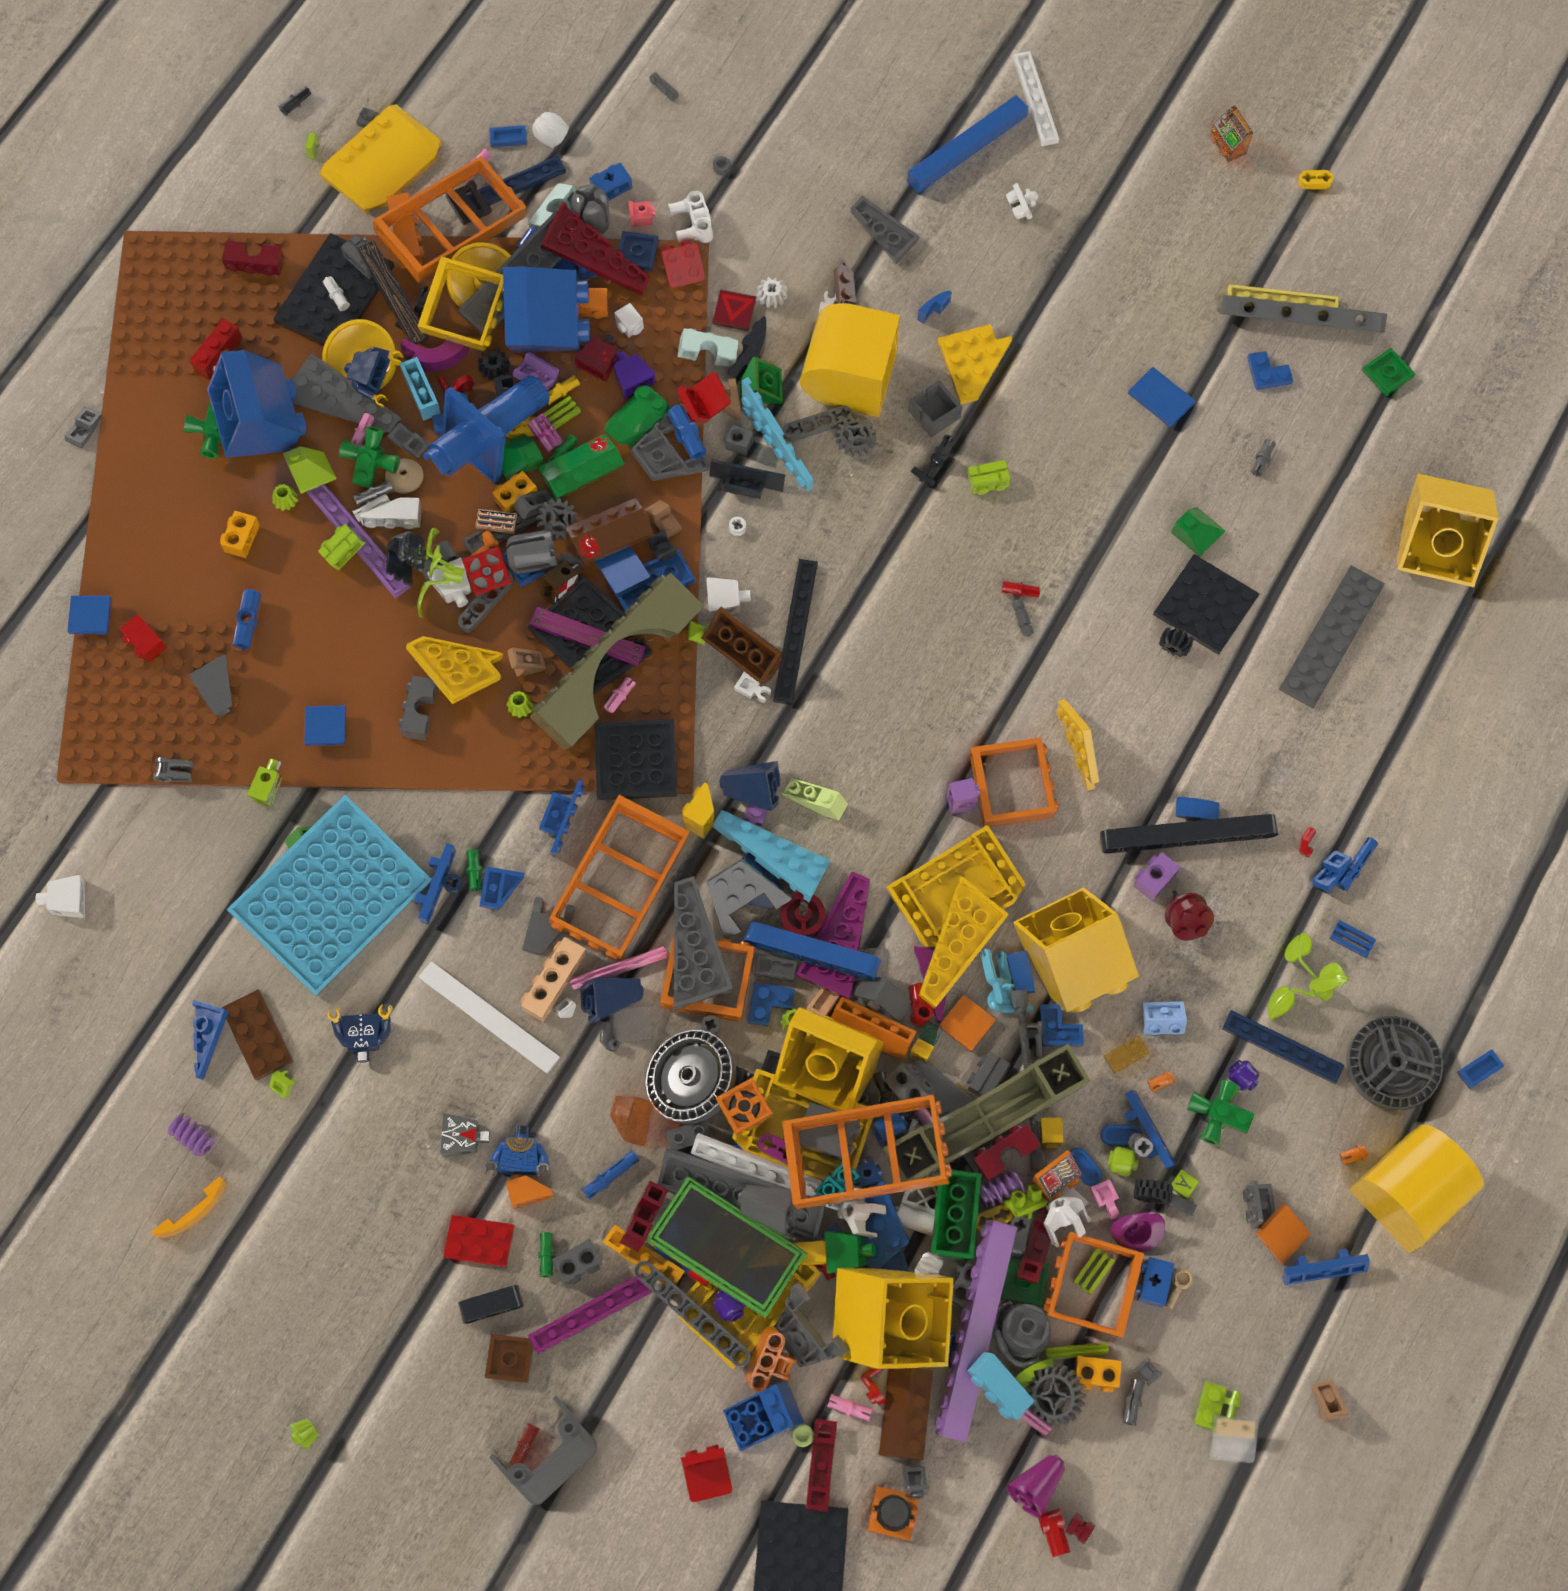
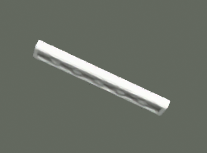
(1035, 98)

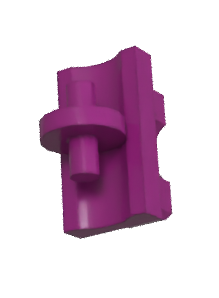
(544, 432)

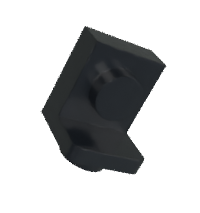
(502, 383)
(661, 547)

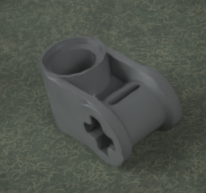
(1020, 1238)

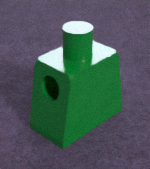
(846, 1250)

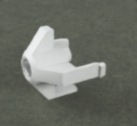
(1064, 1213)
(856, 1214)

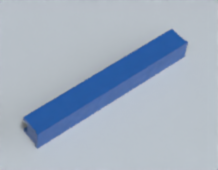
(967, 143)

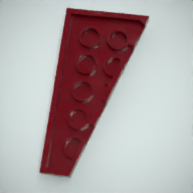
(587, 248)

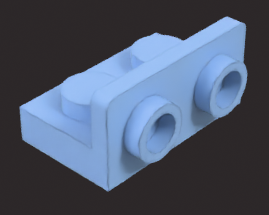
(1164, 1018)

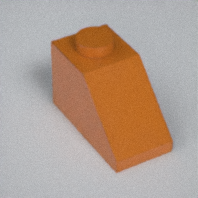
(526, 1191)

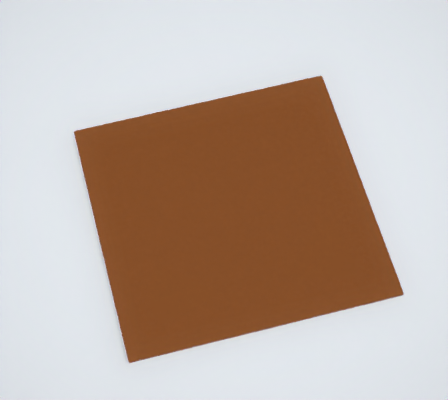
(319, 628)

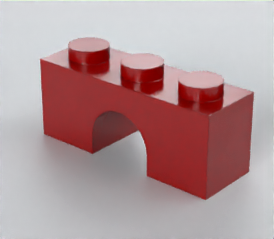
(223, 337)

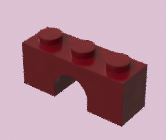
(267, 262)
(989, 1160)
(643, 1216)

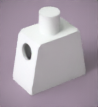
(454, 591)
(725, 594)
(64, 897)

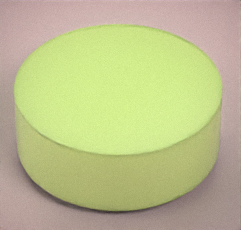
(802, 1435)

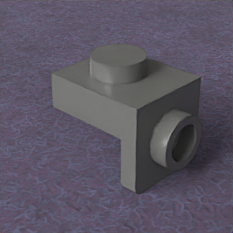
(915, 1482)

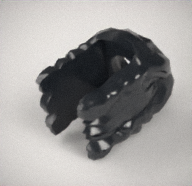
(403, 553)

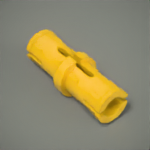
(562, 389)

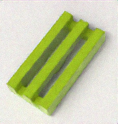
(561, 408)
(1104, 1256)

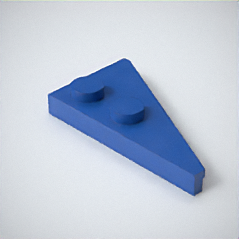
(207, 1031)

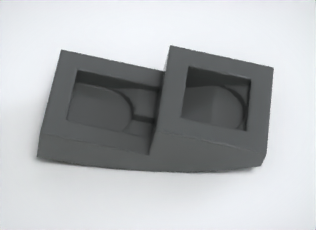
(84, 427)
(407, 441)

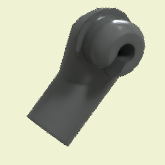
(606, 1039)

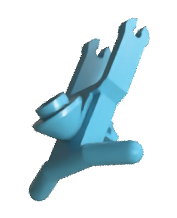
(1000, 998)

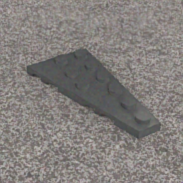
(332, 394)
(697, 959)
(951, 1099)

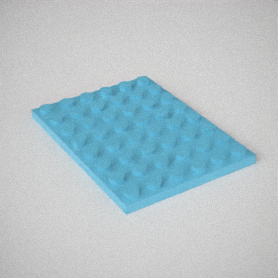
(329, 895)

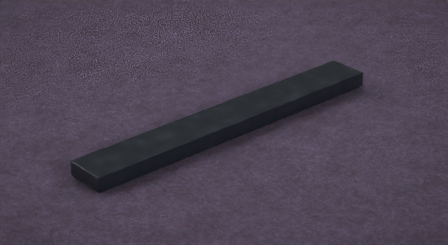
(795, 632)

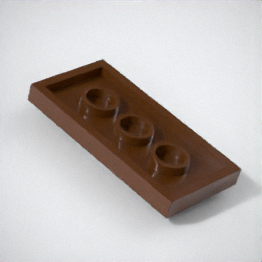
(257, 1035)

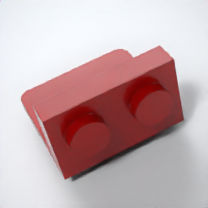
(682, 264)
(705, 398)
(706, 1474)

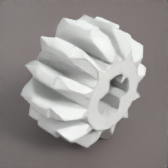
(771, 292)
(929, 1264)

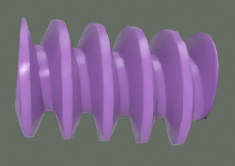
(190, 1136)
(1000, 1188)

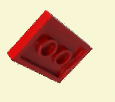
(479, 1241)

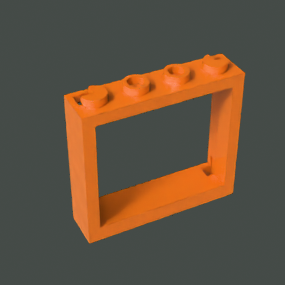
(1019, 816)
(707, 1009)
(1128, 1292)

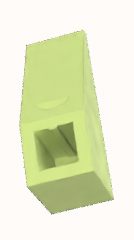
(817, 798)

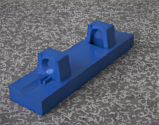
(442, 868)
(1159, 1146)
(1326, 1269)

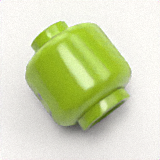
(1122, 1161)

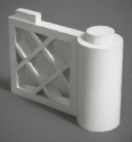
(915, 1215)

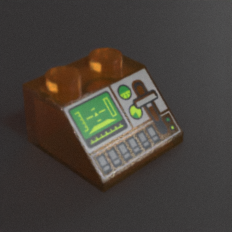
(1231, 134)

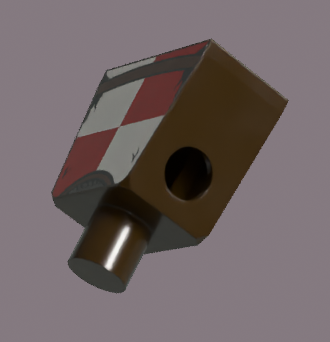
(559, 581)

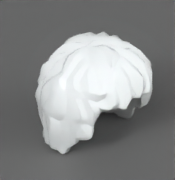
(550, 129)

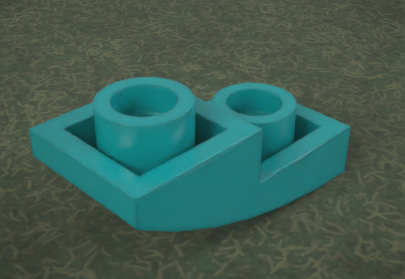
(835, 1183)

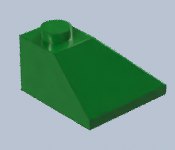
(765, 380)
(520, 455)
(1197, 530)

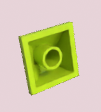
(309, 468)

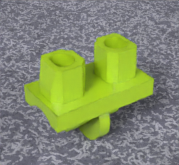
(1025, 1203)

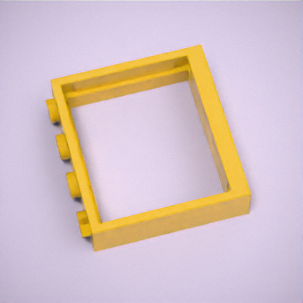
(443, 268)

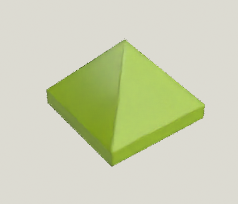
(696, 632)

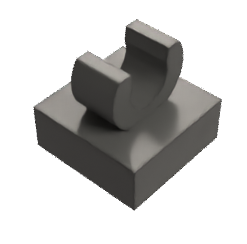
(366, 116)

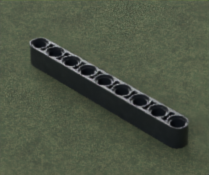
(1188, 833)

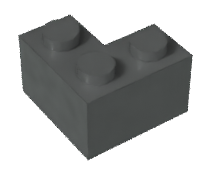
(881, 997)

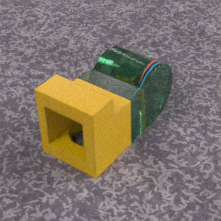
(926, 1042)

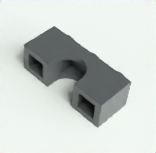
(419, 691)

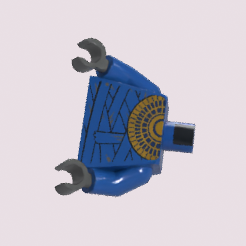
(519, 1156)

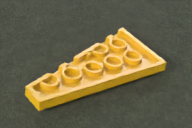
(965, 932)

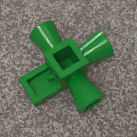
(210, 432)
(369, 457)
(1221, 1112)

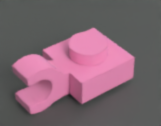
(1106, 1196)

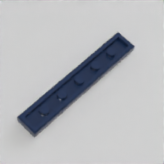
(523, 180)
(1283, 1047)

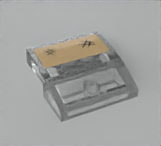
(1233, 1439)

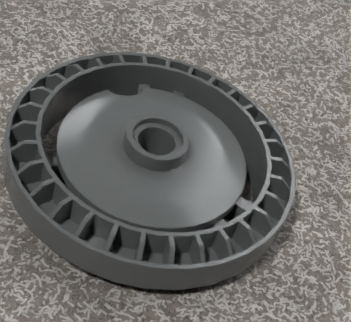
(675, 1071)
(1381, 1071)

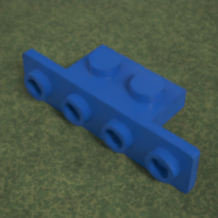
(557, 815)

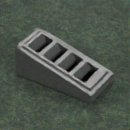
(529, 504)

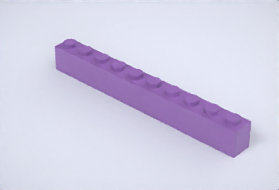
(976, 1328)

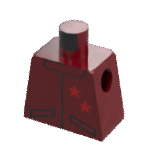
(597, 357)

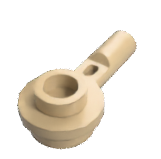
(1182, 1280)

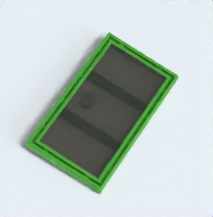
(726, 1247)

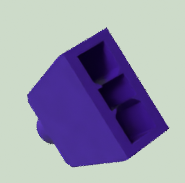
(632, 373)

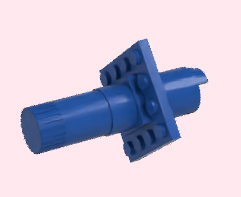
(481, 433)

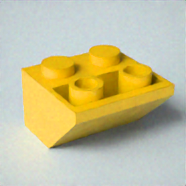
(699, 814)

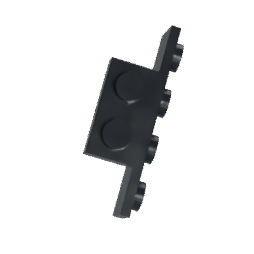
(746, 480)

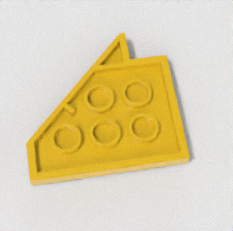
(972, 359)
(455, 667)
(1080, 739)

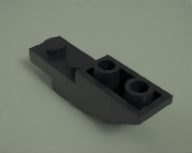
(752, 346)

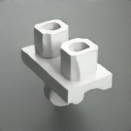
(1029, 198)

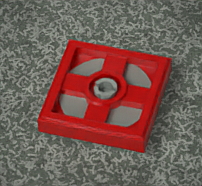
(486, 571)

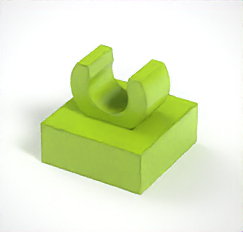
(281, 1084)

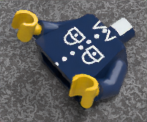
(369, 371)
(362, 1032)

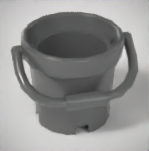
(1021, 1333)

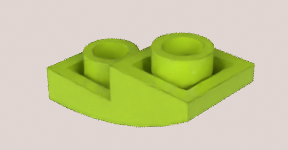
(1026, 1376)

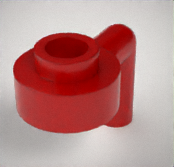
(462, 384)
(874, 1393)

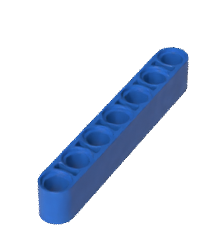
(813, 951)

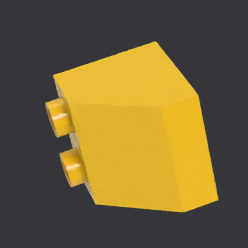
(1447, 530)
(1077, 949)
(826, 1060)
(893, 1317)

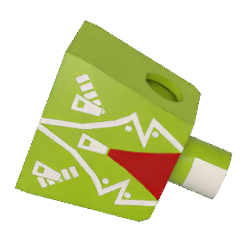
(262, 791)

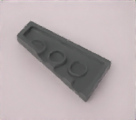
(886, 230)

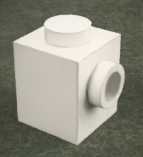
(629, 320)

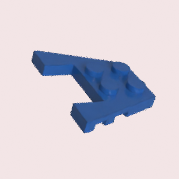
(890, 1232)

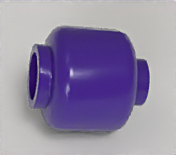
(1244, 1075)
(728, 1307)

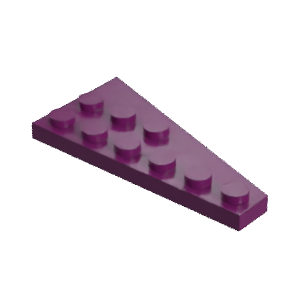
(844, 929)

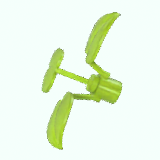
(450, 572)
(1330, 978)

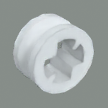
(735, 520)

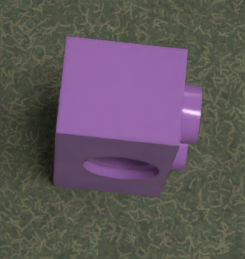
(962, 796)
(1164, 867)

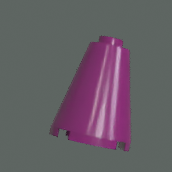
(1037, 1485)

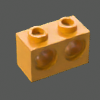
(511, 489)
(244, 535)
(1097, 1367)

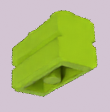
(988, 477)
(341, 546)

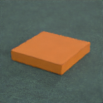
(967, 1023)
(1283, 1233)

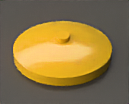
(479, 255)
(354, 338)

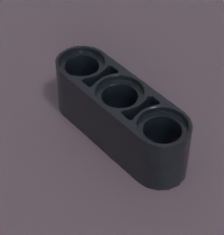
(490, 1304)

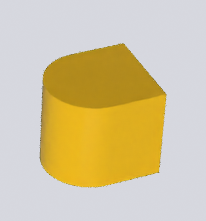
(851, 357)
(1419, 1186)

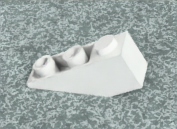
(397, 513)

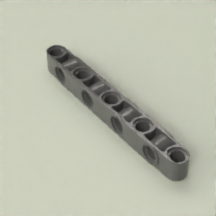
(1304, 313)

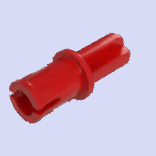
(1020, 589)

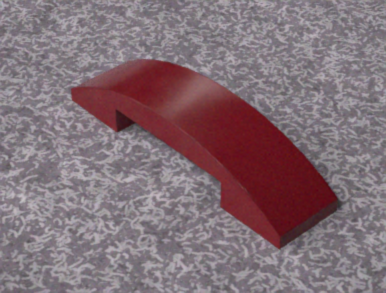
(1036, 1250)
(821, 1465)

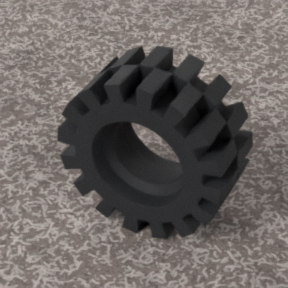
(1153, 1191)

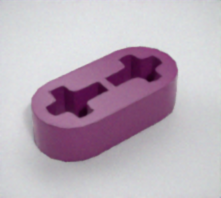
(774, 1153)

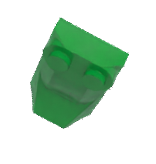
(636, 416)

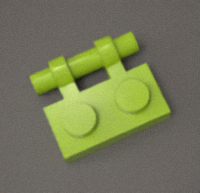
(1211, 1404)

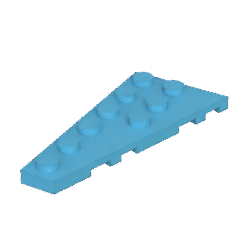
(773, 435)
(779, 856)

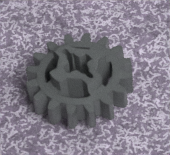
(855, 435)
(552, 513)

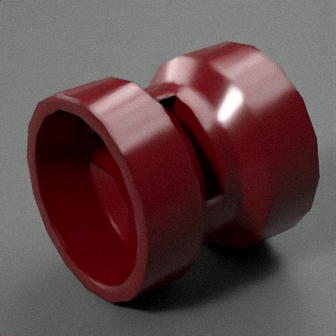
(1080, 1528)

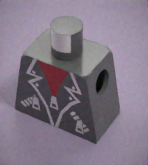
(461, 1136)

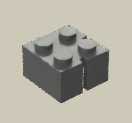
(938, 411)

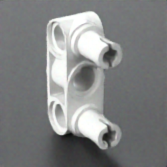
(699, 215)

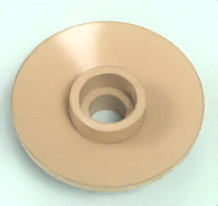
(408, 482)

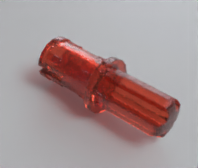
(524, 1444)

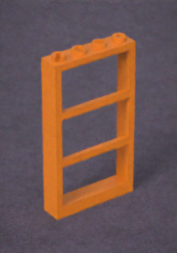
(446, 185)
(646, 818)
(794, 1155)

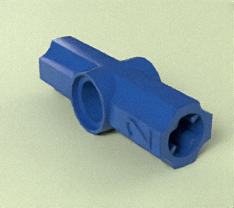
(687, 432)
(245, 630)

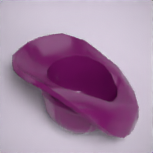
(1139, 1231)

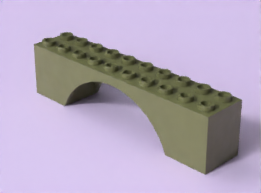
(571, 706)
(992, 1113)

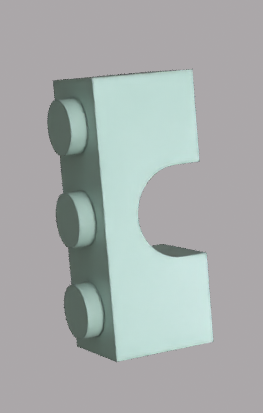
(552, 203)
(722, 348)

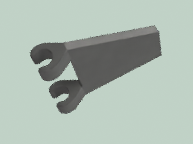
(539, 932)

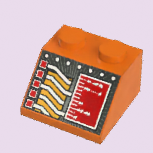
(1057, 1176)

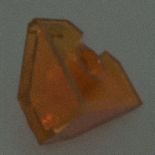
(632, 1118)

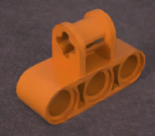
(777, 1365)

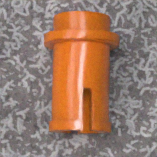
(1161, 1081)
(1354, 1154)

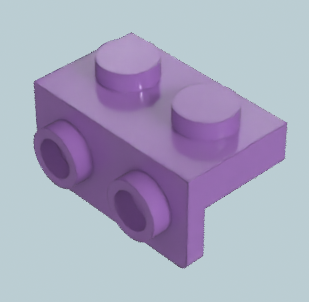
(538, 368)

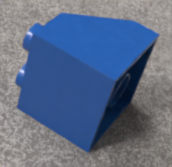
(544, 309)
(254, 405)

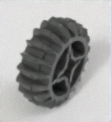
(1055, 1412)

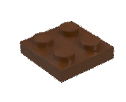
(509, 1358)

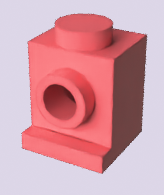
(641, 213)

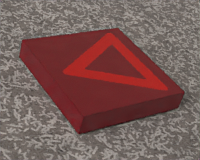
(734, 310)

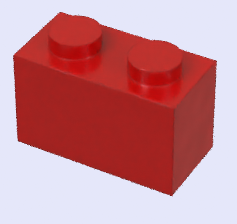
(142, 638)

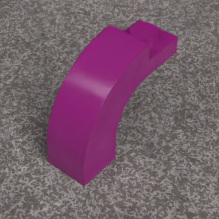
(437, 358)

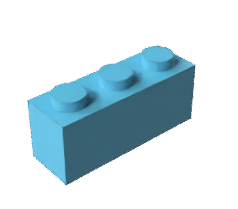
(420, 388)
(1000, 1386)

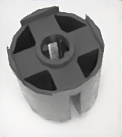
(592, 207)
(531, 552)

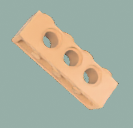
(563, 949)

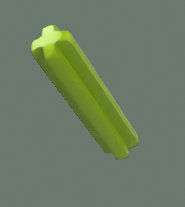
(1077, 1350)

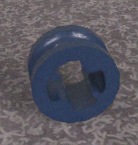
(449, 889)

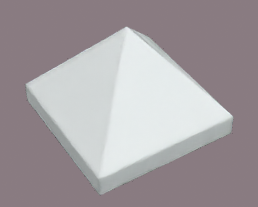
(565, 1008)

